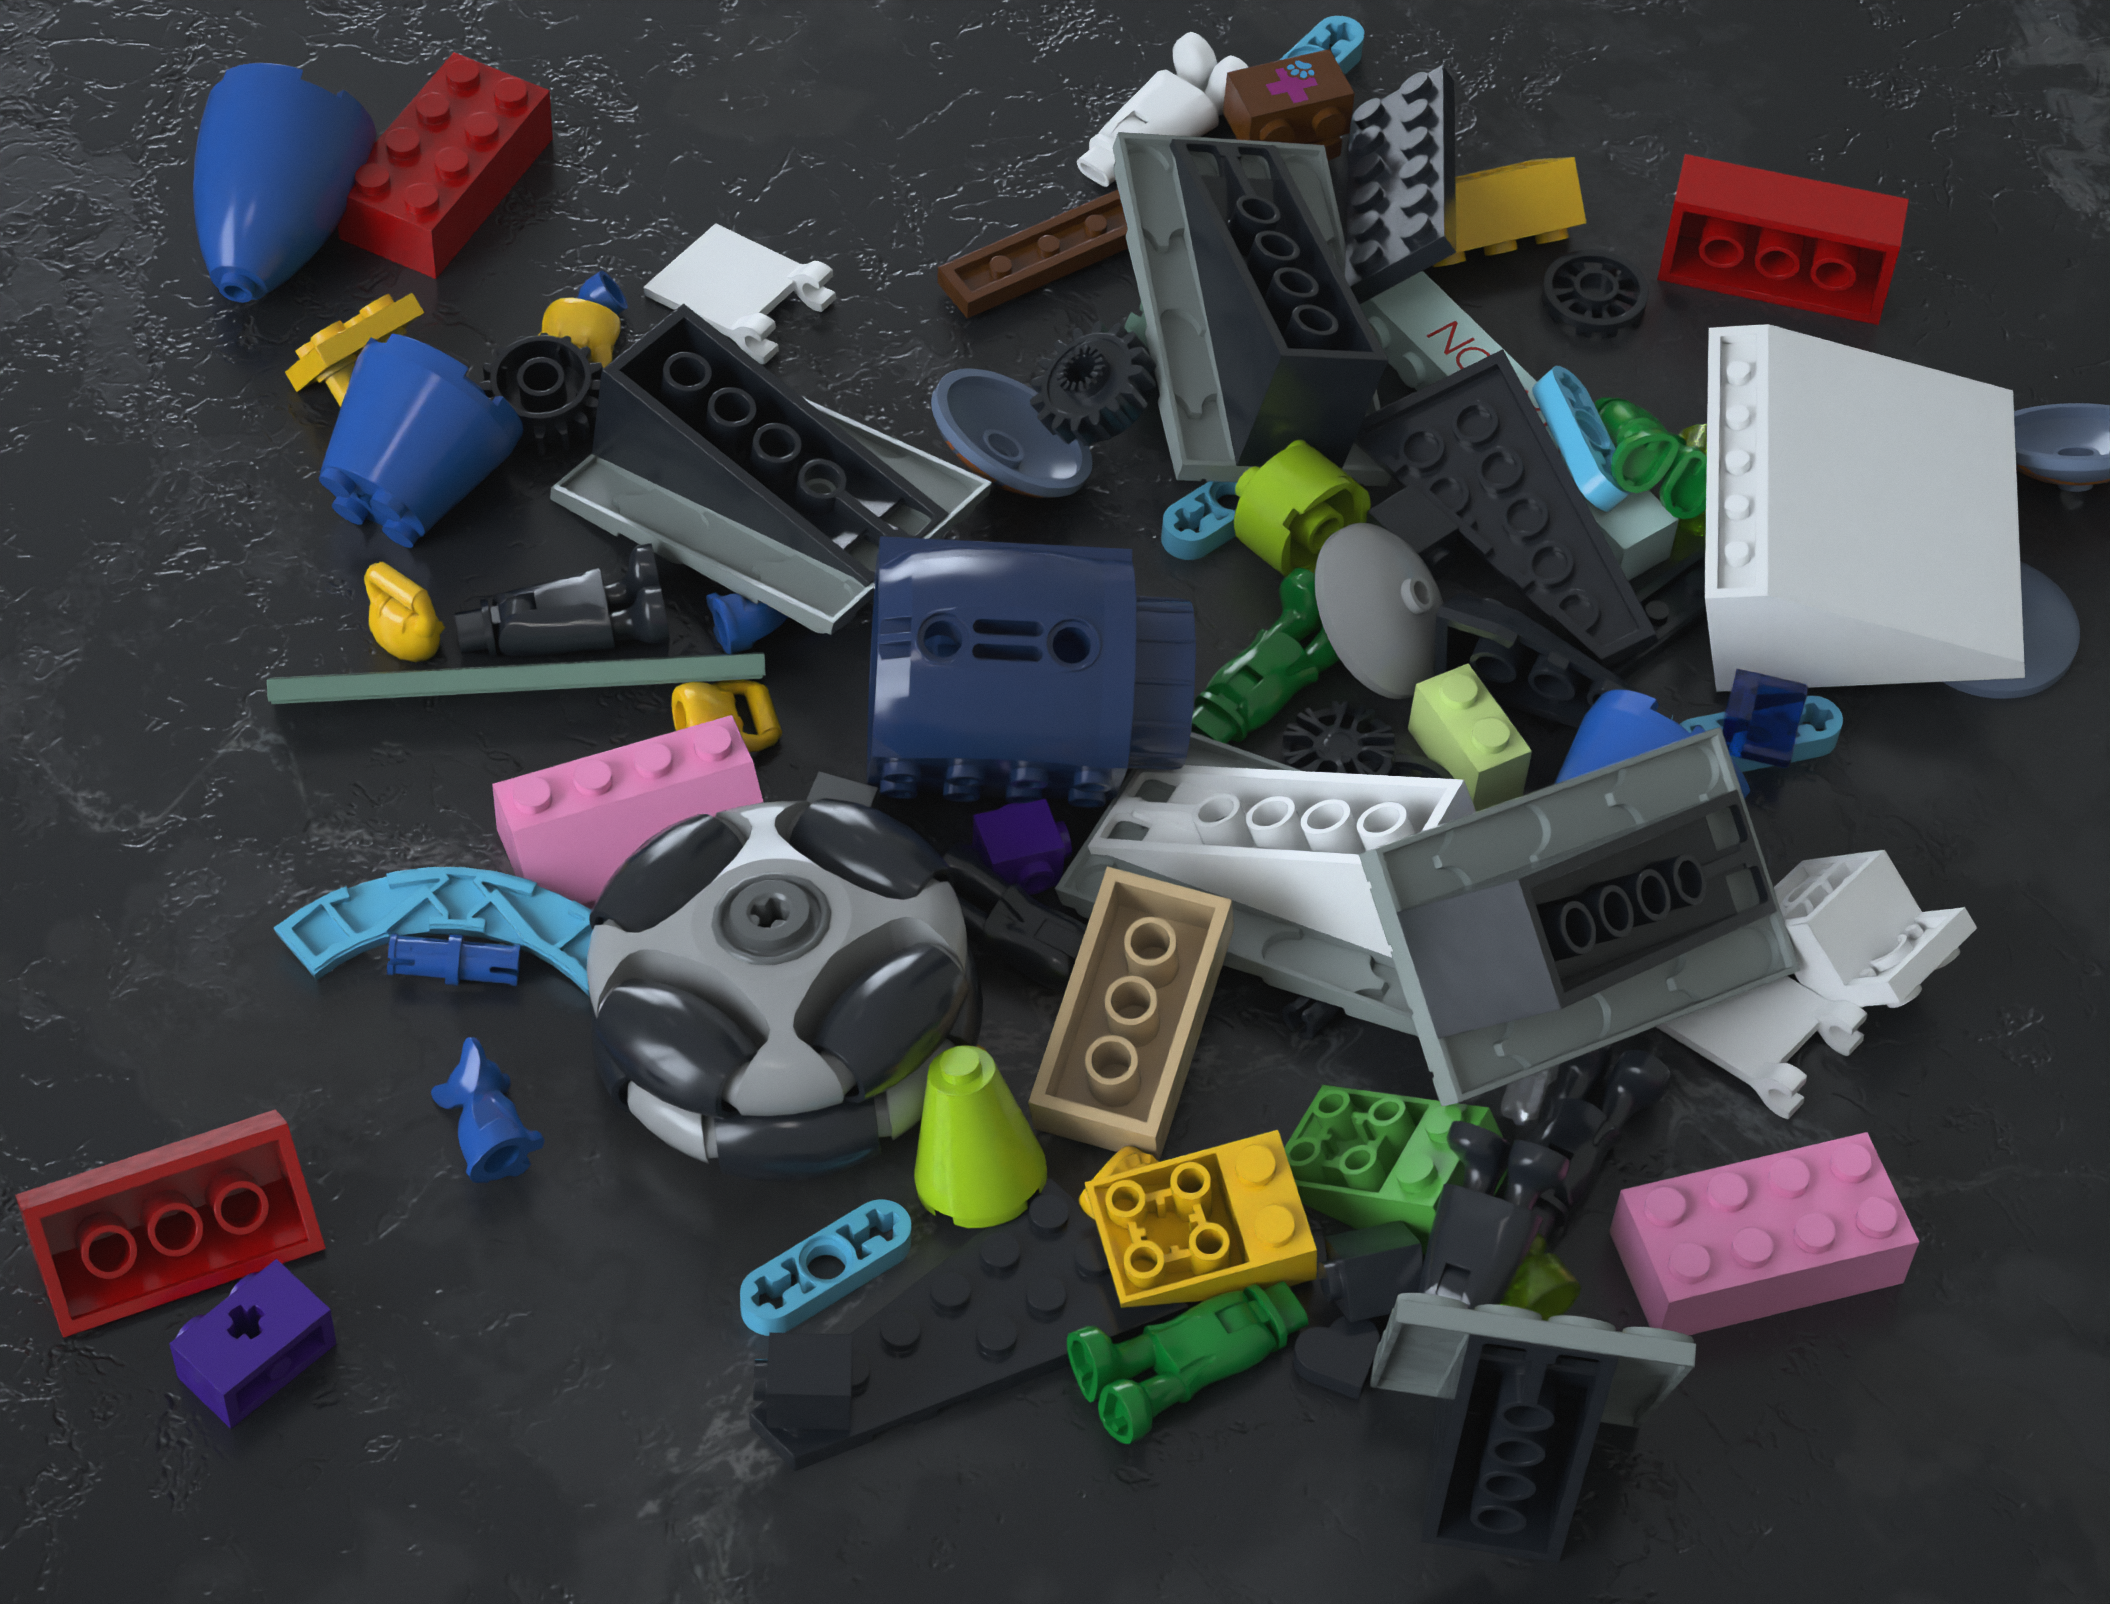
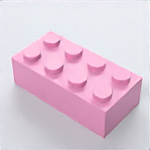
(1763, 1236)

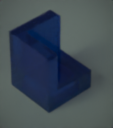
(1763, 717)

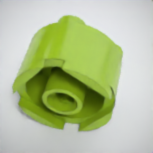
(1296, 506)

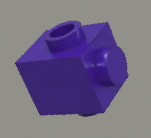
(1023, 844)

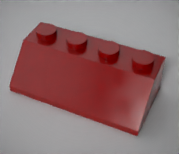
(170, 1222)

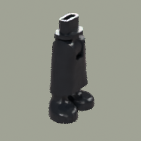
(570, 613)
(1478, 1238)

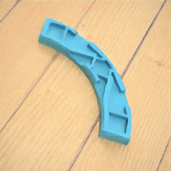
(440, 904)

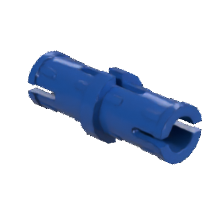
(454, 959)

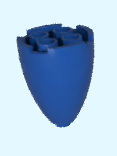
(272, 174)

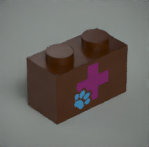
(1290, 100)

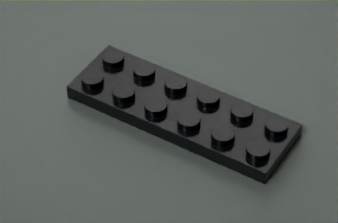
(1401, 184)

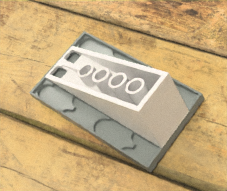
(1285, 857)

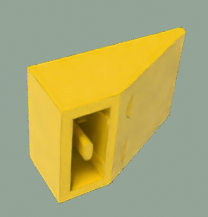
(1204, 1224)

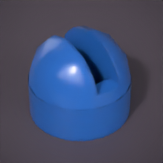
(604, 291)

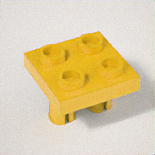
(334, 349)

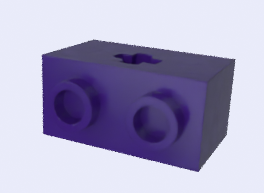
(252, 1342)

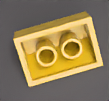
(1516, 203)

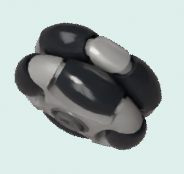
(779, 984)

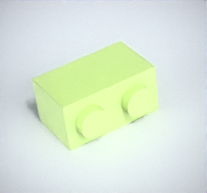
(1470, 736)

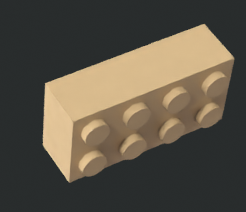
(1132, 1013)

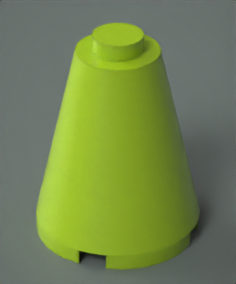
(975, 1143)

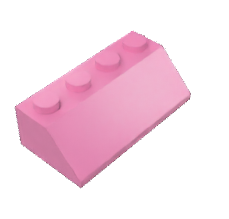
(588, 815)

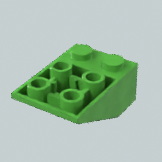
(1379, 1156)

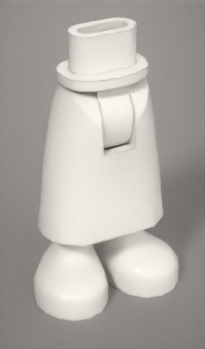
(1167, 104)

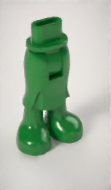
(1650, 453)
(1270, 670)
(1185, 1352)

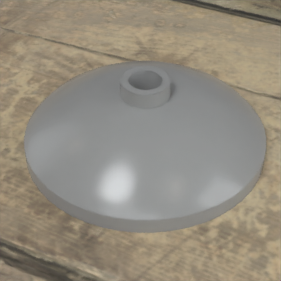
(1378, 608)

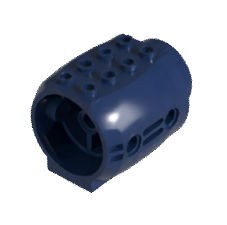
(1022, 672)

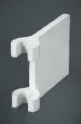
(737, 285)
(1762, 1030)

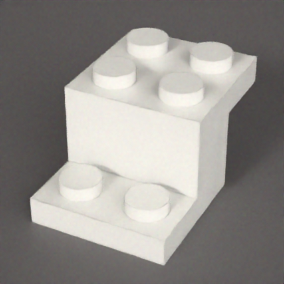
(1863, 931)

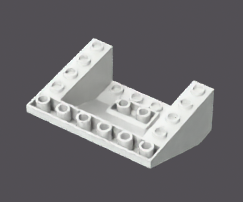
(1857, 516)

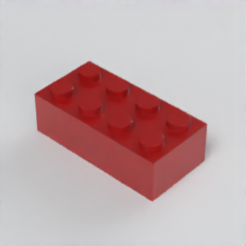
(446, 164)
(1783, 239)

